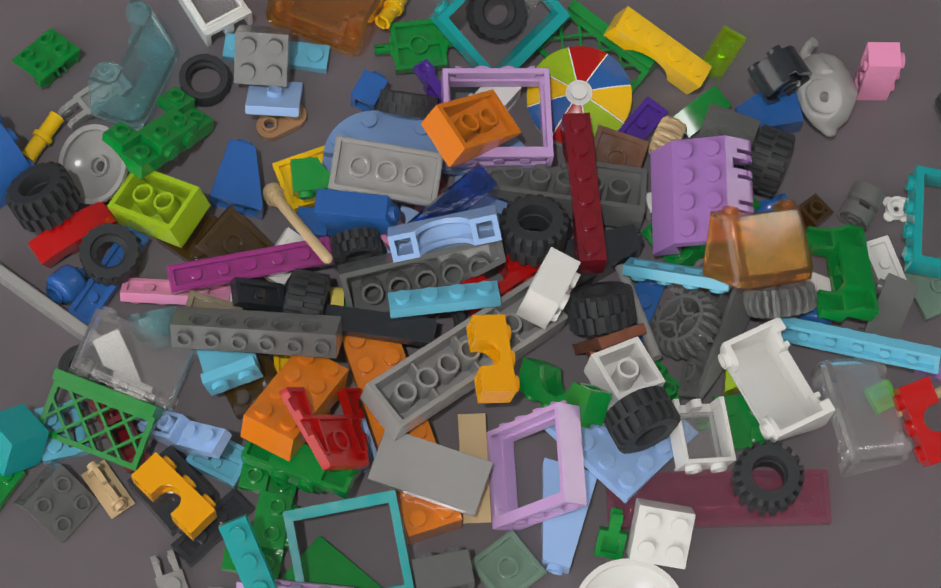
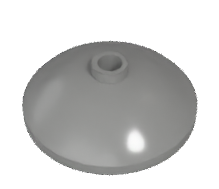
(83, 159)

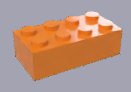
(268, 418)

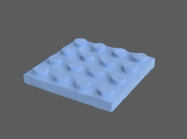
(619, 471)

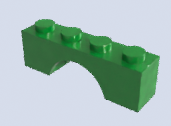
(307, 177)
(543, 384)

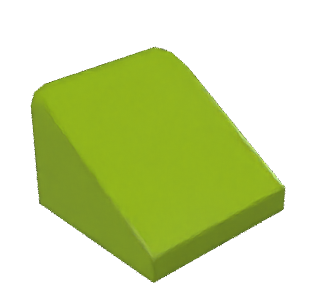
(729, 386)

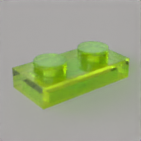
(723, 52)

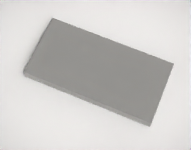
(385, 169)
(430, 472)

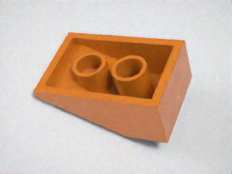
(469, 127)

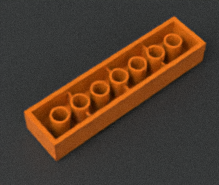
(365, 362)

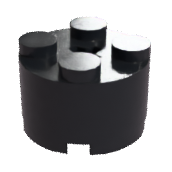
(779, 73)

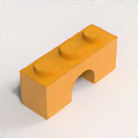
(491, 336)
(159, 477)

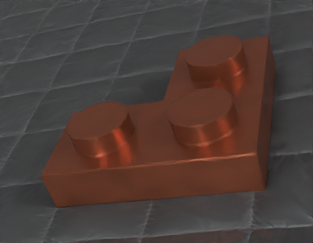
(605, 341)

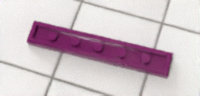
(245, 264)

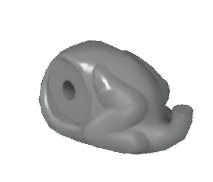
(829, 92)

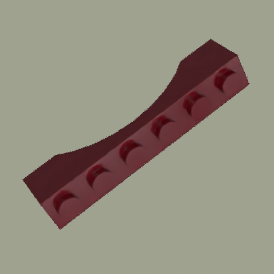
(584, 191)

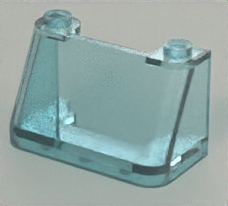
(132, 88)

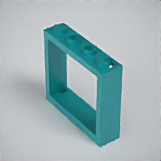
(519, 53)
(912, 252)
(345, 505)

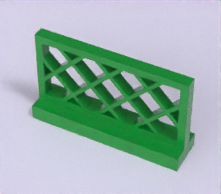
(596, 28)
(109, 397)

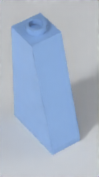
(562, 532)

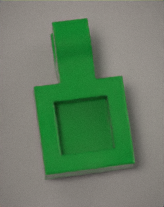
(610, 539)

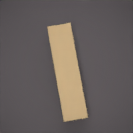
(473, 441)

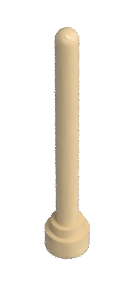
(274, 196)

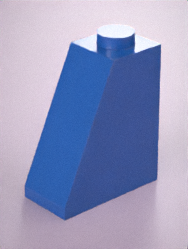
(782, 115)
(239, 180)
(347, 210)

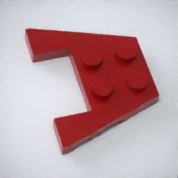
(333, 439)

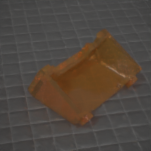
(336, 23)
(758, 247)

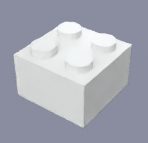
(549, 289)
(623, 369)
(660, 533)

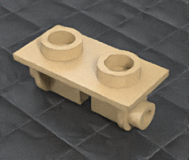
(107, 488)

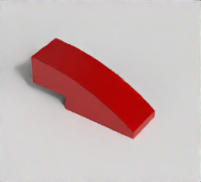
(65, 239)

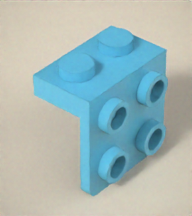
(227, 369)

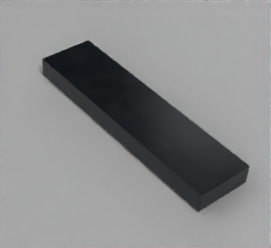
(381, 327)

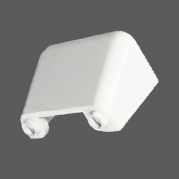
(773, 383)

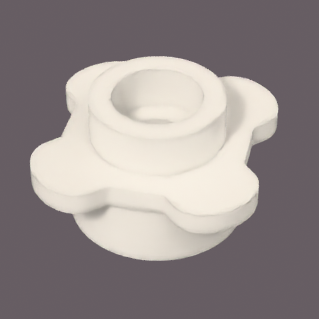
(890, 204)

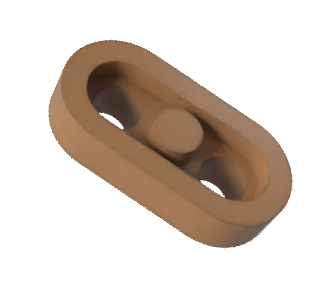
(282, 125)

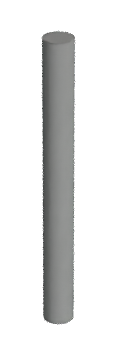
(649, 338)

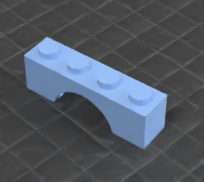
(418, 237)

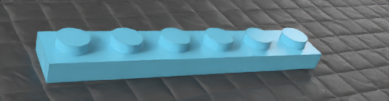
(862, 345)

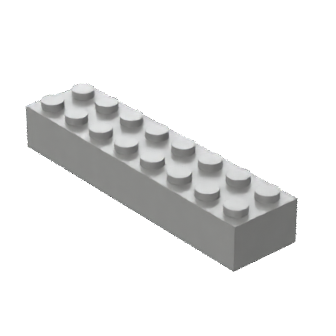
(446, 368)

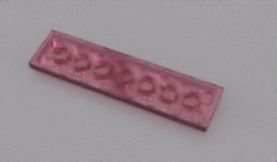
(717, 507)

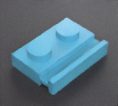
(225, 469)

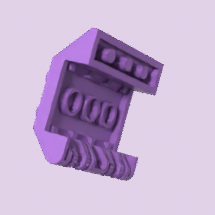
(690, 182)

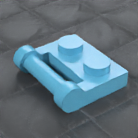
(56, 450)

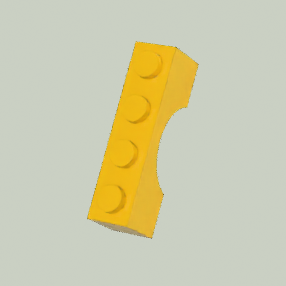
(638, 34)

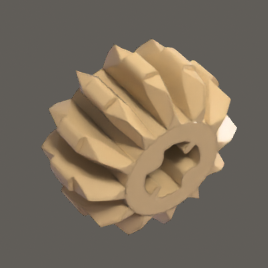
(667, 130)

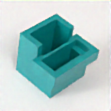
(20, 439)

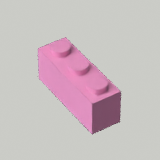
(878, 70)

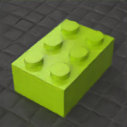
(159, 207)

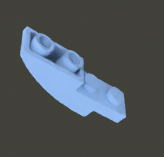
(187, 435)

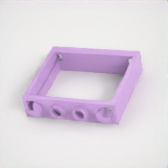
(507, 77)
(503, 474)

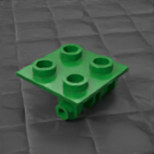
(47, 55)

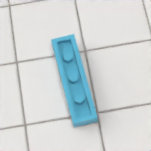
(303, 55)
(671, 273)
(444, 299)

